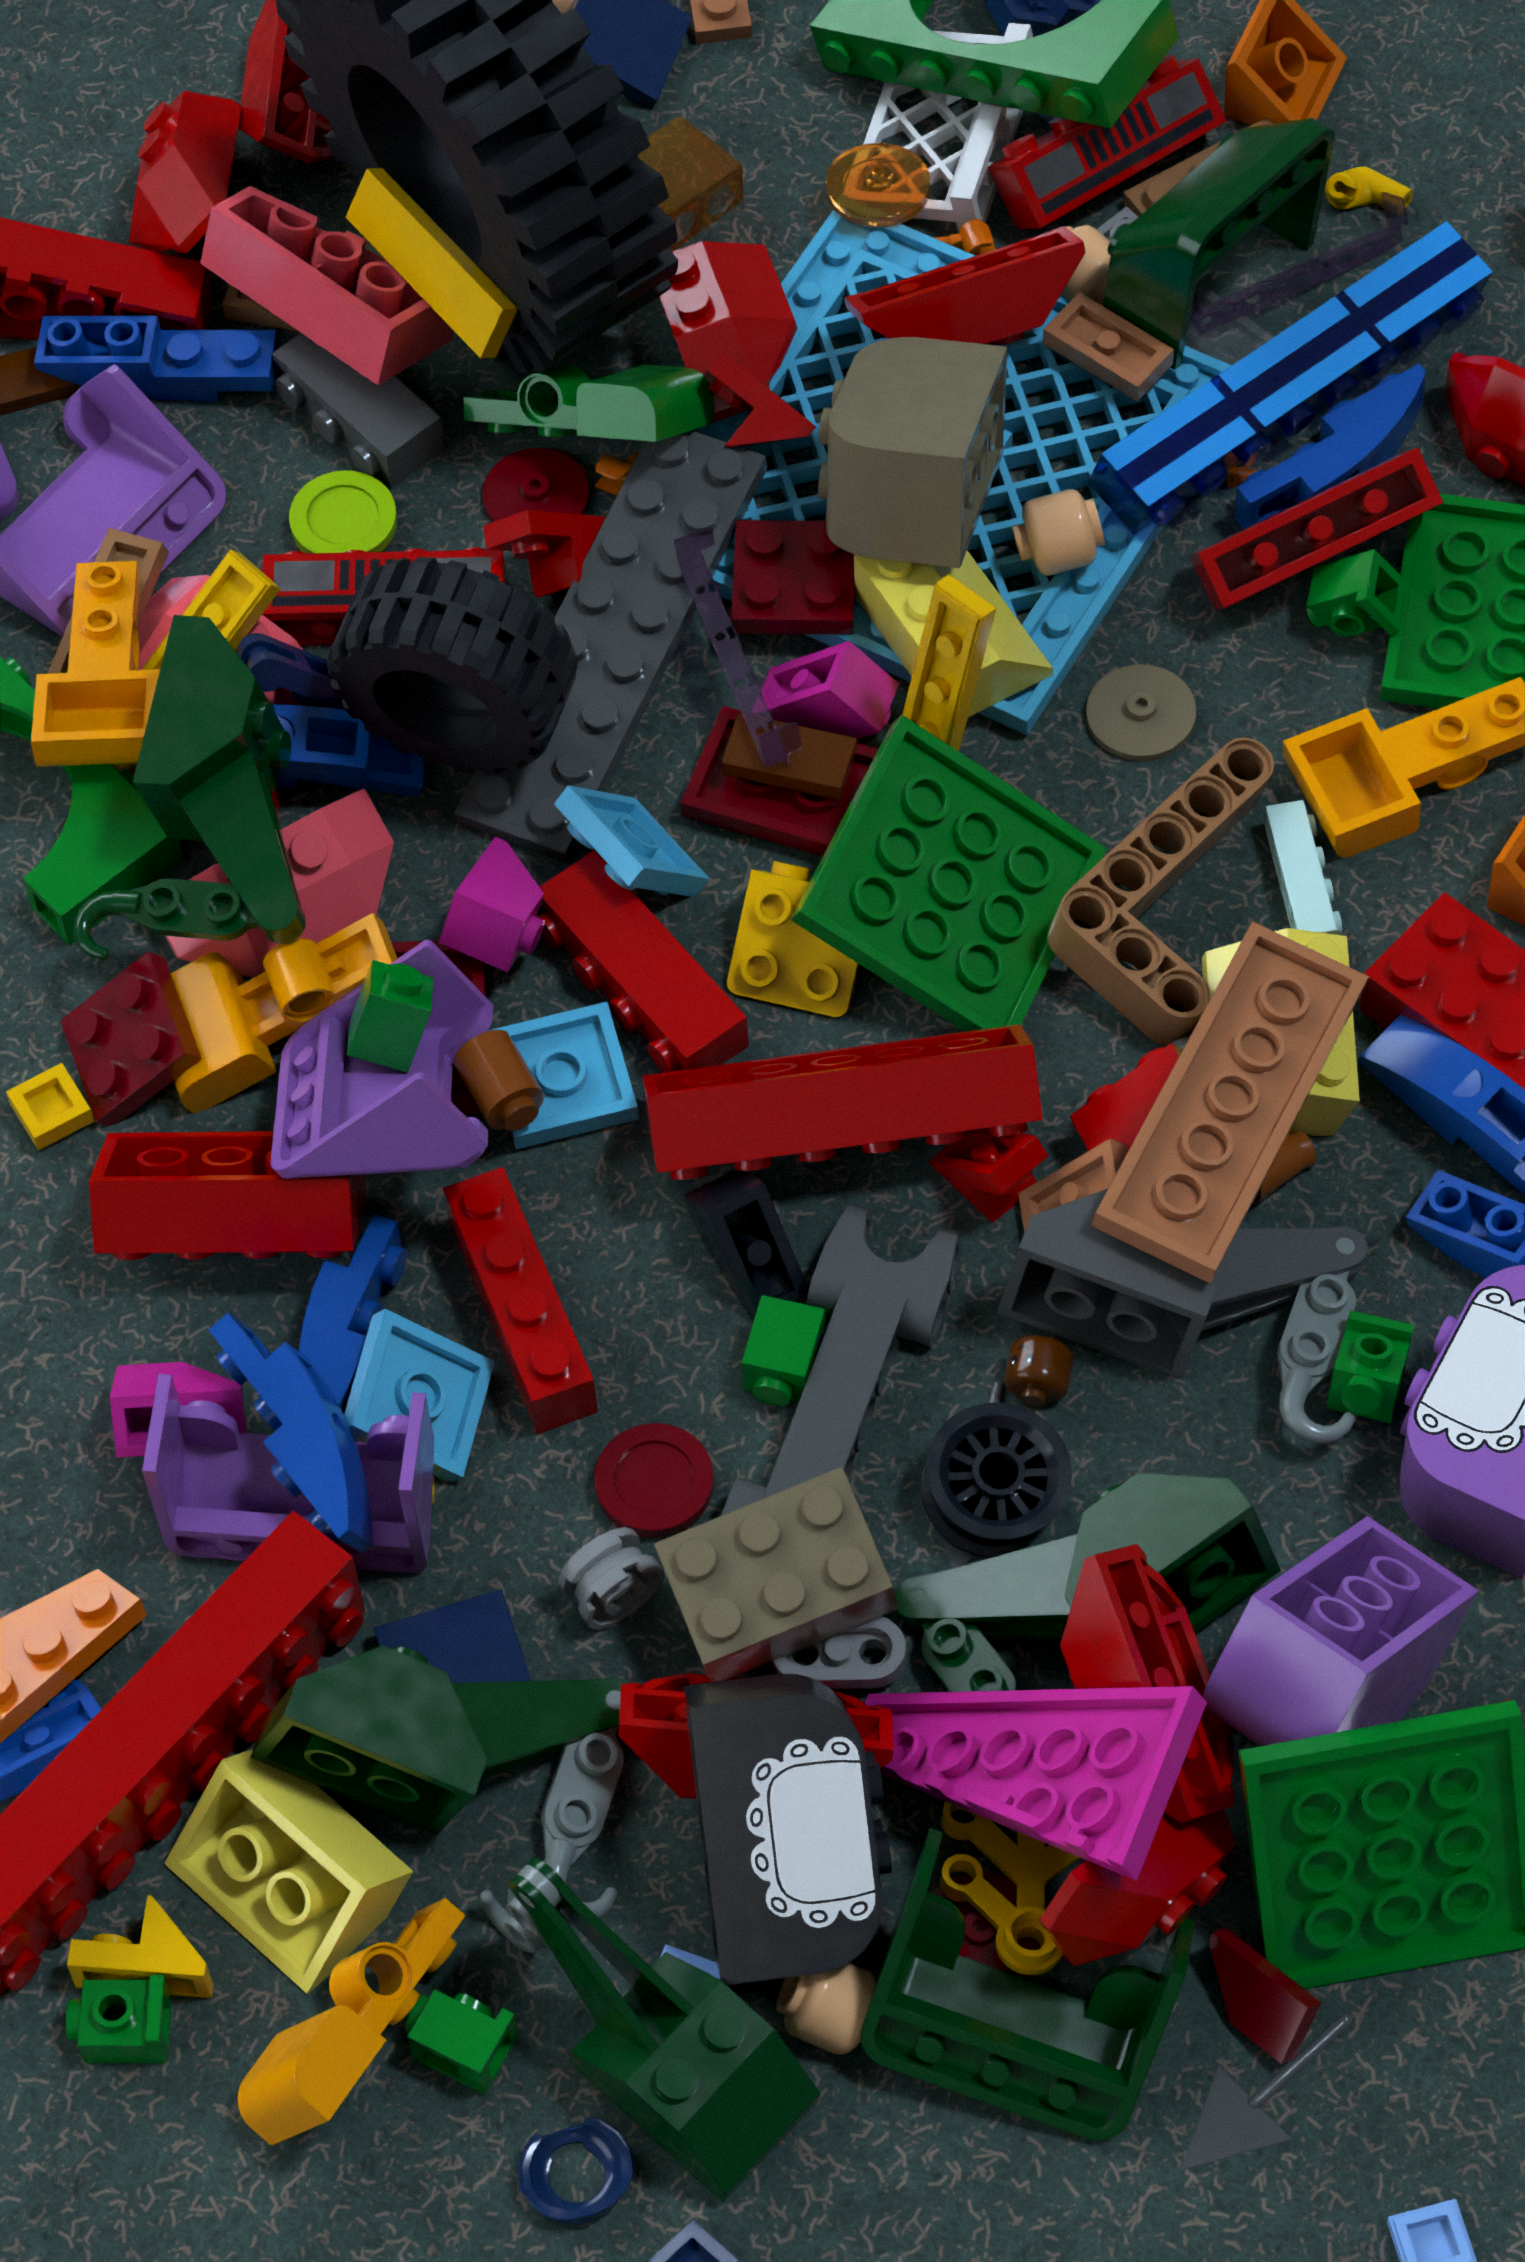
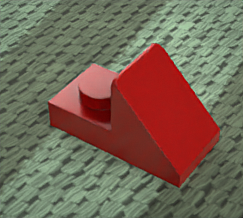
(769, 416)
(550, 542)
(990, 1168)

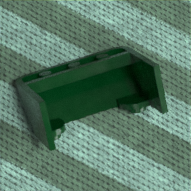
(1253, 178)
(1009, 2036)

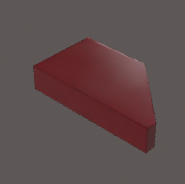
(1261, 1997)

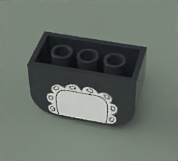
(785, 1826)

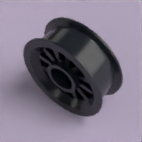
(993, 1424)

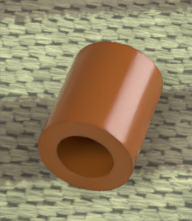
(499, 1080)

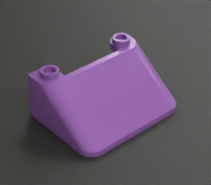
(129, 478)
(371, 1119)

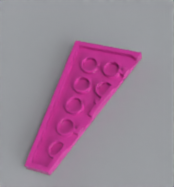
(1051, 1763)

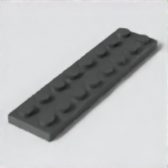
(623, 629)

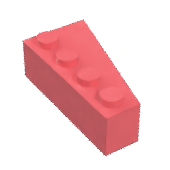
(322, 284)

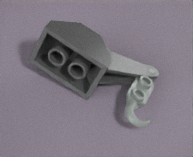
(1152, 1313)

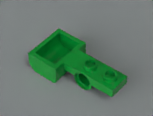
(627, 405)

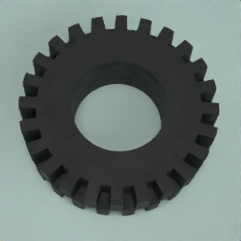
(504, 145)

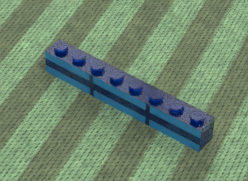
(1290, 379)

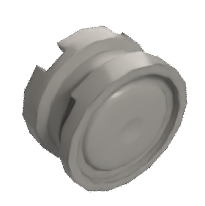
(611, 1578)

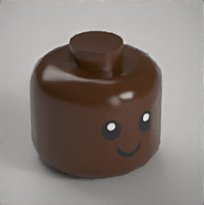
(1038, 1370)

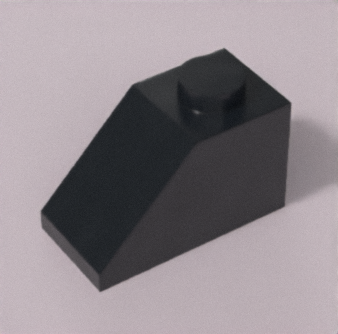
(746, 1239)

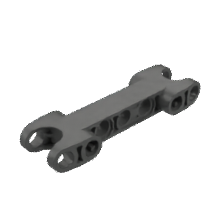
(869, 1312)

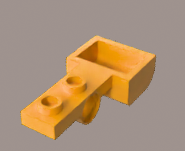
(103, 700)
(1366, 777)
(240, 1020)
(320, 2060)

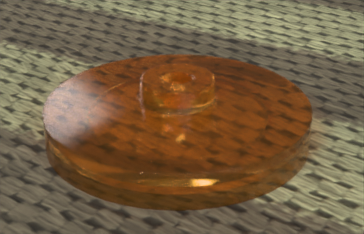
(878, 185)

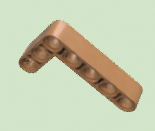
(1149, 874)

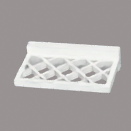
(989, 131)

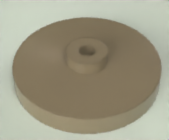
(1141, 712)

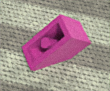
(831, 692)
(495, 909)
(134, 1396)

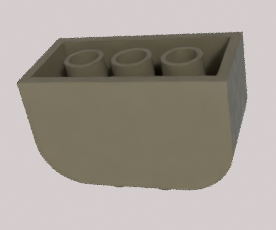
(913, 448)

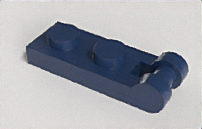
(285, 666)

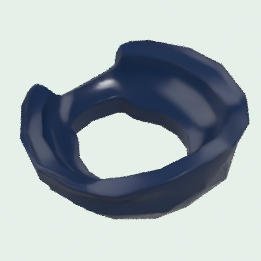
(600, 2140)

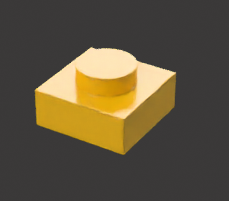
(50, 1106)

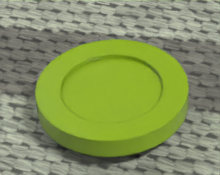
(343, 514)

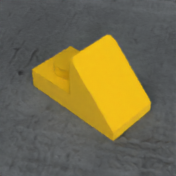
(160, 1952)

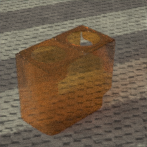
(691, 167)

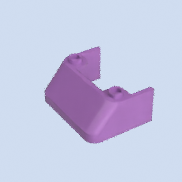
(223, 1500)

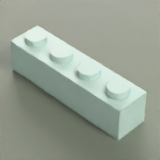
(1300, 868)

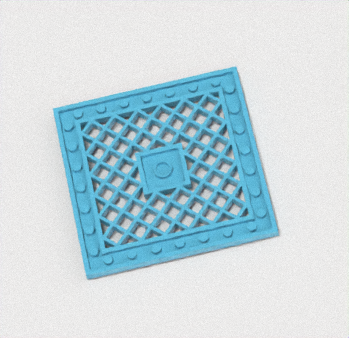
(1068, 608)

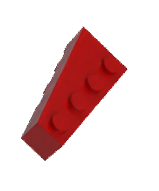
(87, 276)

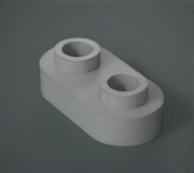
(840, 1657)

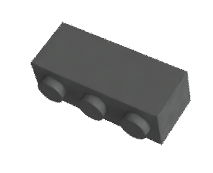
(380, 425)

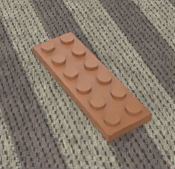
(1230, 1102)

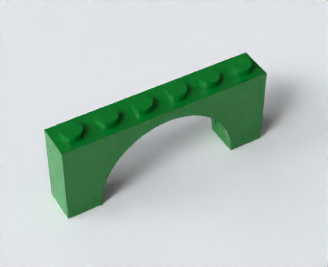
(1071, 73)
(108, 834)

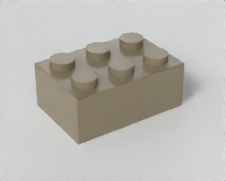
(777, 1575)

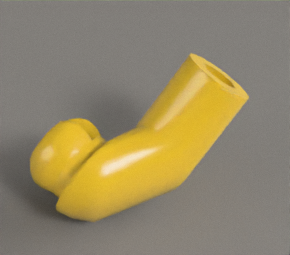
(1362, 187)

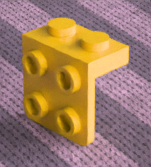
(780, 959)

